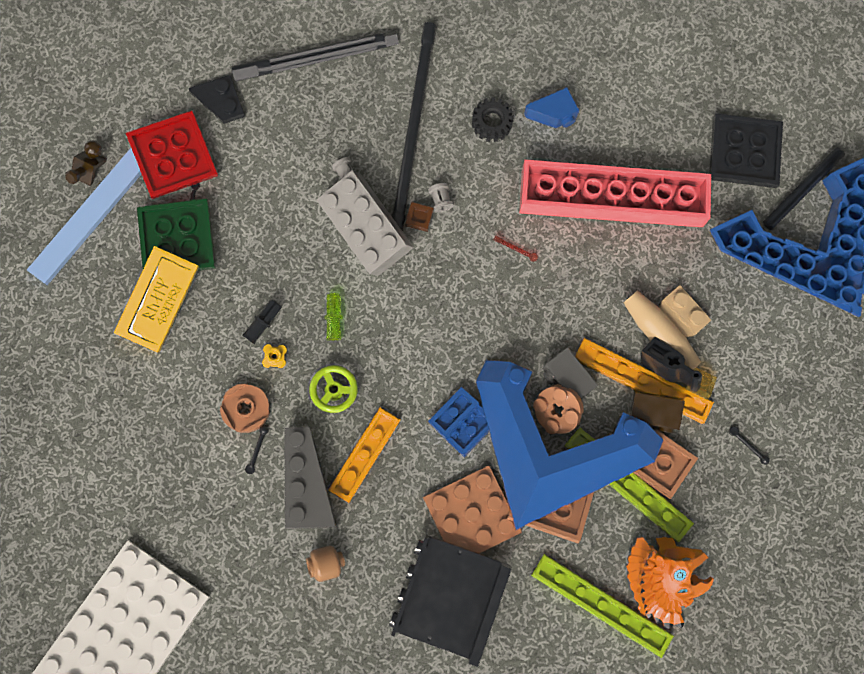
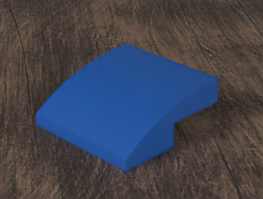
(461, 422)

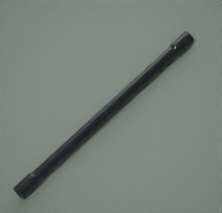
(427, 42)

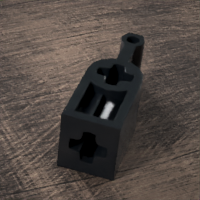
(669, 364)

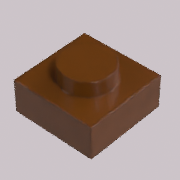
(419, 217)

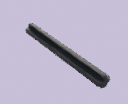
(803, 188)

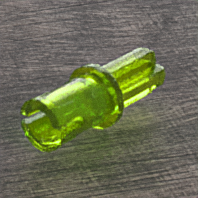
(333, 317)

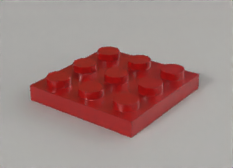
(171, 154)

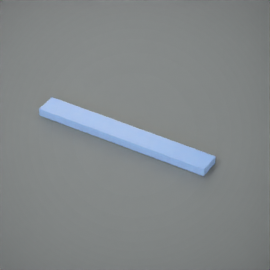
(86, 219)

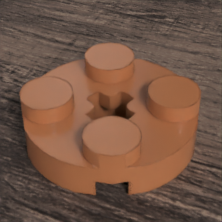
(564, 397)
(232, 404)

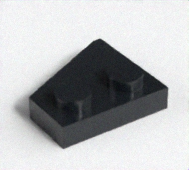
(219, 98)

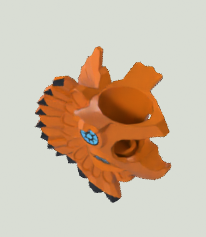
(664, 580)

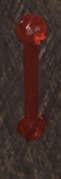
(532, 256)

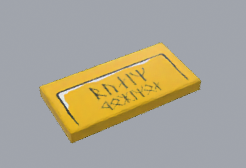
(156, 299)

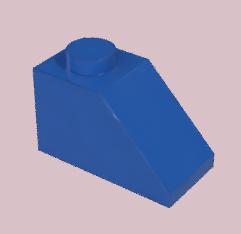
(553, 110)

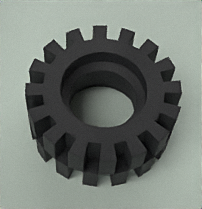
(496, 108)

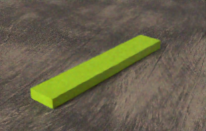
(643, 497)
(602, 605)

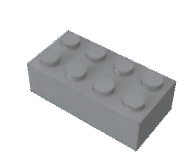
(365, 223)

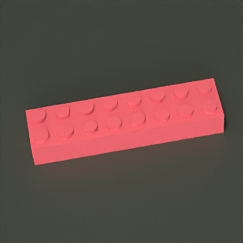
(615, 193)

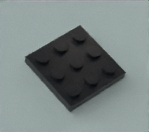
(746, 150)

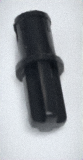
(262, 321)

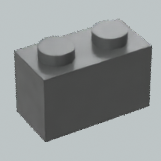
(569, 373)

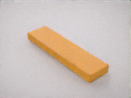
(364, 455)

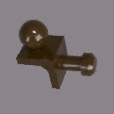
(85, 164)

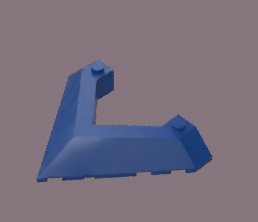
(828, 273)
(545, 483)

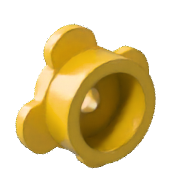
(279, 361)

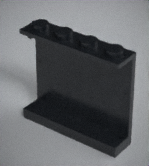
(451, 598)

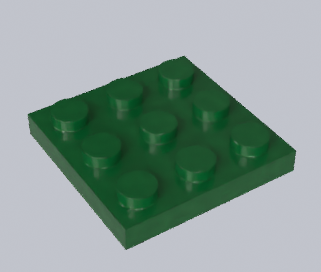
(178, 229)

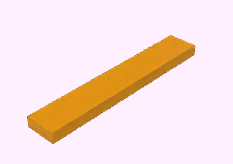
(640, 378)

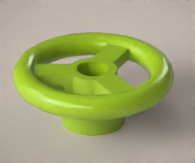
(326, 372)

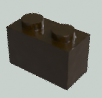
(658, 410)

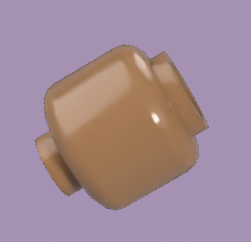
(325, 563)

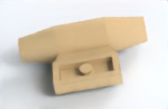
(671, 321)

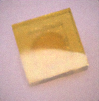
(707, 385)

